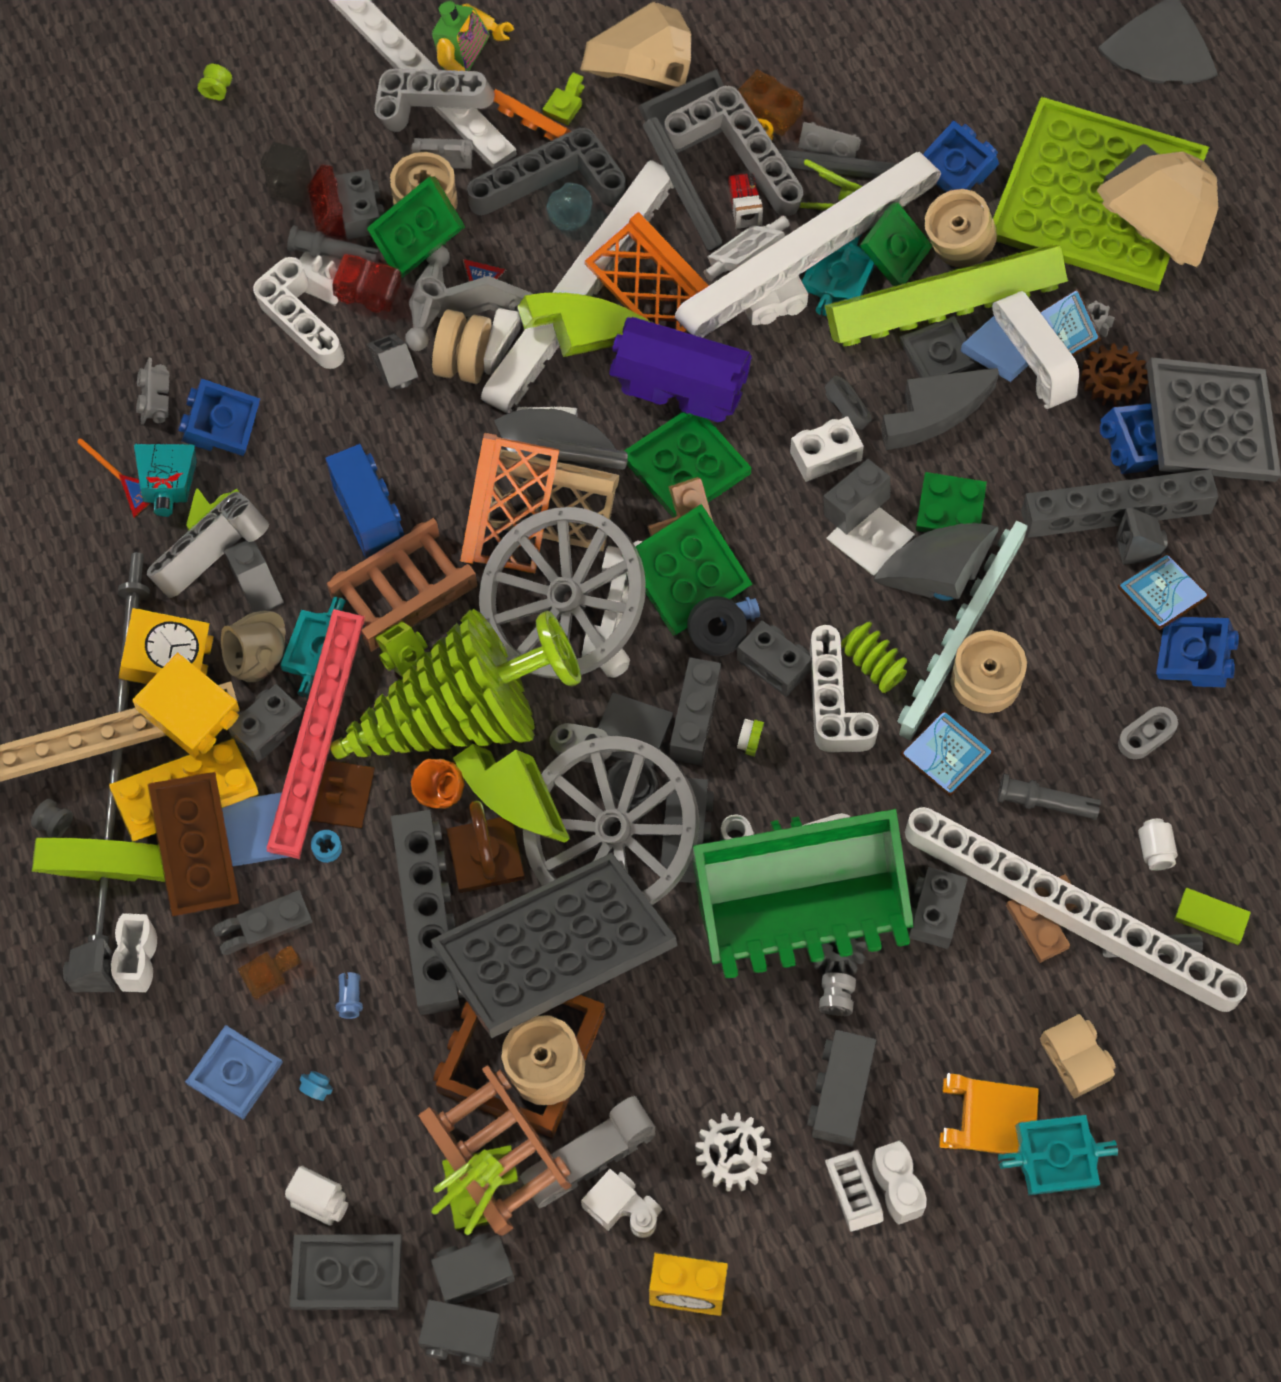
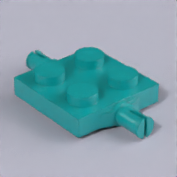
(839, 275)
(307, 643)
(1057, 1155)

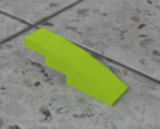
(97, 859)

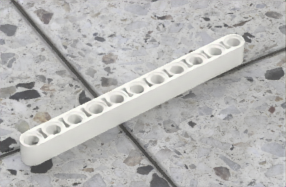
(806, 246)
(539, 343)
(1090, 909)

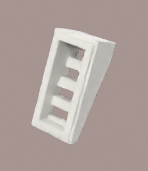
(503, 332)
(863, 1217)

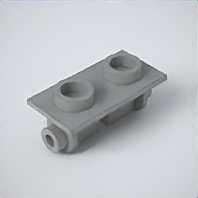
(828, 141)
(455, 151)
(150, 403)

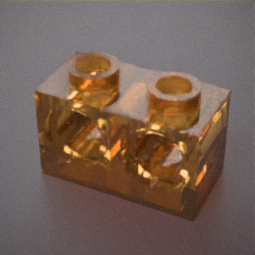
(772, 101)

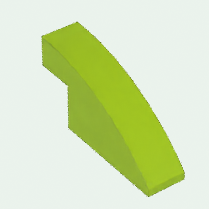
(578, 320)
(512, 790)

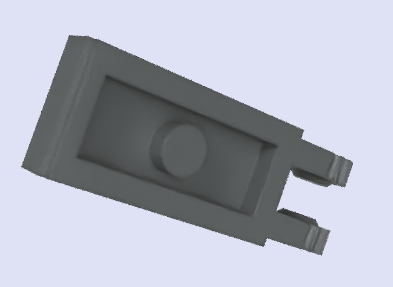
(264, 922)

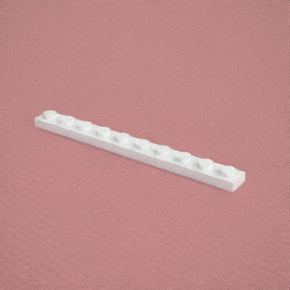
(404, 55)

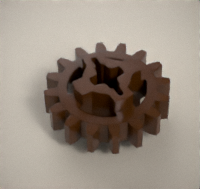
(1113, 377)

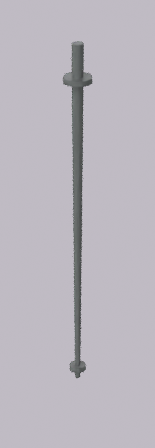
(132, 592)

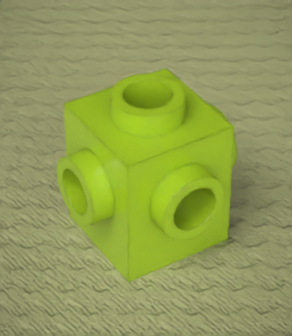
(400, 647)

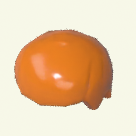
(437, 783)

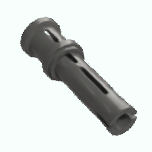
(321, 245)
(1033, 795)

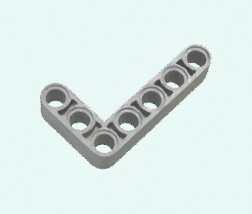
(742, 141)

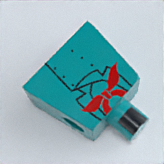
(165, 474)

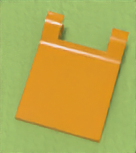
(989, 1114)

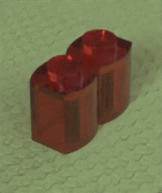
(366, 283)

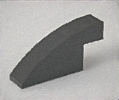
(937, 406)

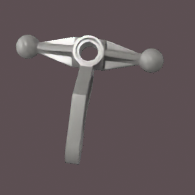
(433, 298)

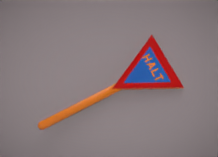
(130, 485)

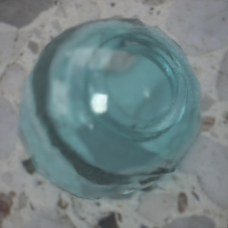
(569, 201)

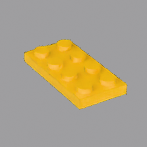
(224, 759)

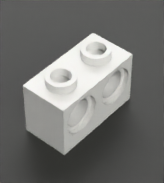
(829, 454)

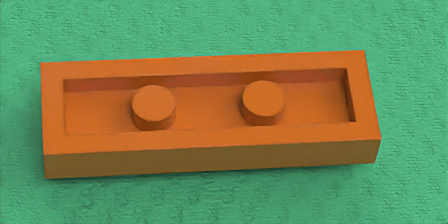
(529, 116)

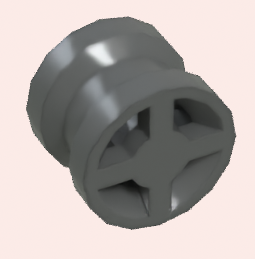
(51, 819)

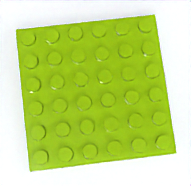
(1056, 194)

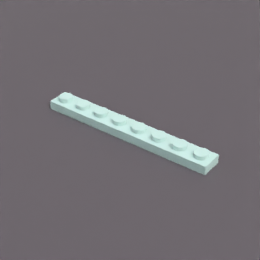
(967, 617)

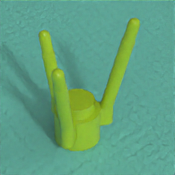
(846, 186)
(481, 1169)

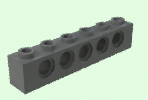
(1106, 503)
(409, 831)

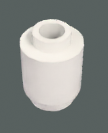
(1158, 844)

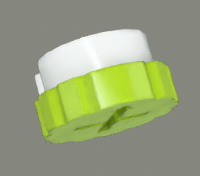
(750, 736)

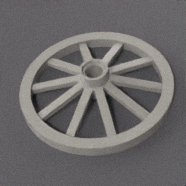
(561, 585)
(604, 819)

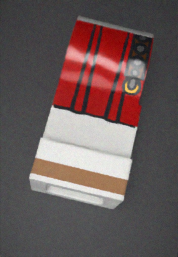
(745, 200)

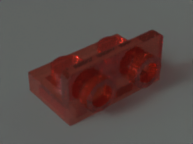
(325, 202)

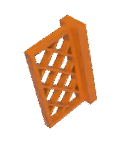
(665, 257)
(484, 490)

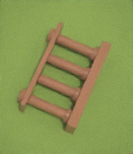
(430, 596)
(461, 1152)

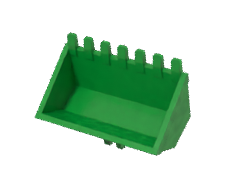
(803, 890)

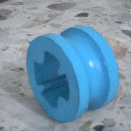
(321, 836)

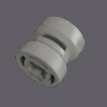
(837, 994)

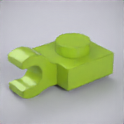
(565, 104)

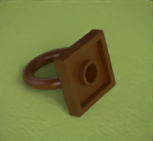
(484, 851)

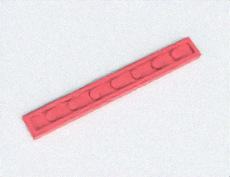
(315, 734)

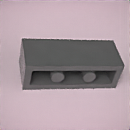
(695, 711)
(673, 816)
(842, 1087)

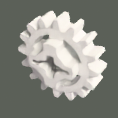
(745, 1158)

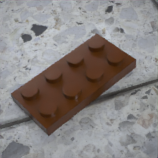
(193, 843)

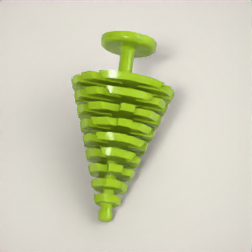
(461, 693)

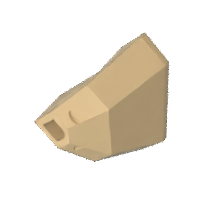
(644, 47)
(1167, 201)

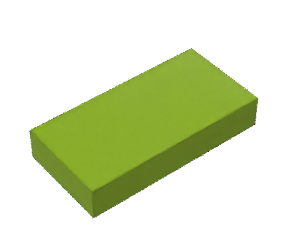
(1212, 916)

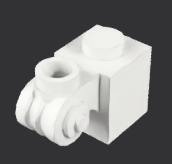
(615, 1198)

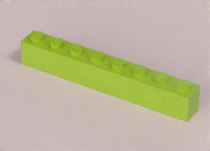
(944, 294)

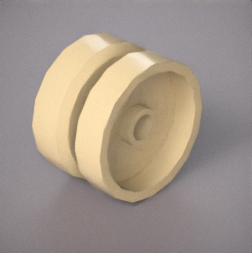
(416, 168)
(960, 228)
(461, 346)
(988, 671)
(543, 1060)

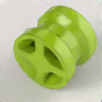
(214, 82)

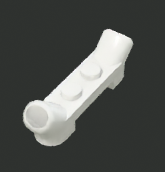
(618, 592)

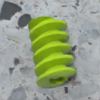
(874, 657)

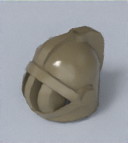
(258, 643)

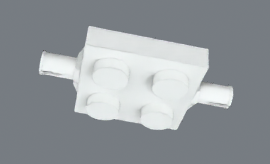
(745, 247)

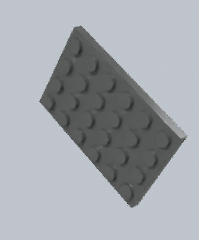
(552, 944)

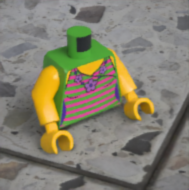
(463, 34)

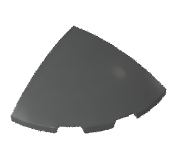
(1161, 46)
(551, 424)
(939, 560)

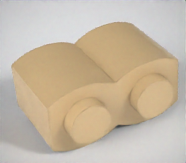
(1077, 1055)

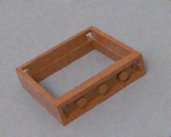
(459, 1041)

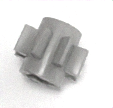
(1100, 317)

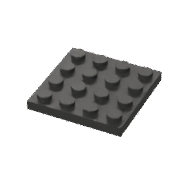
(1213, 419)

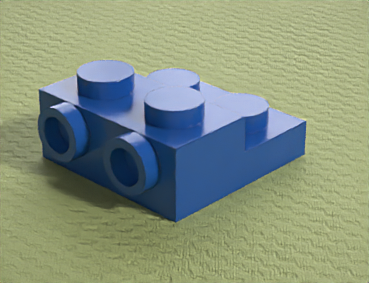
(961, 158)
(218, 418)
(1131, 437)
(1198, 651)

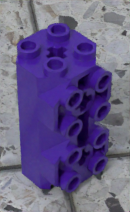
(669, 363)

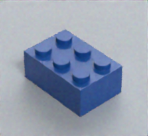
(364, 499)

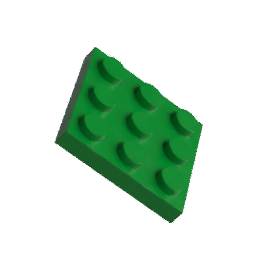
(682, 451)
(688, 565)

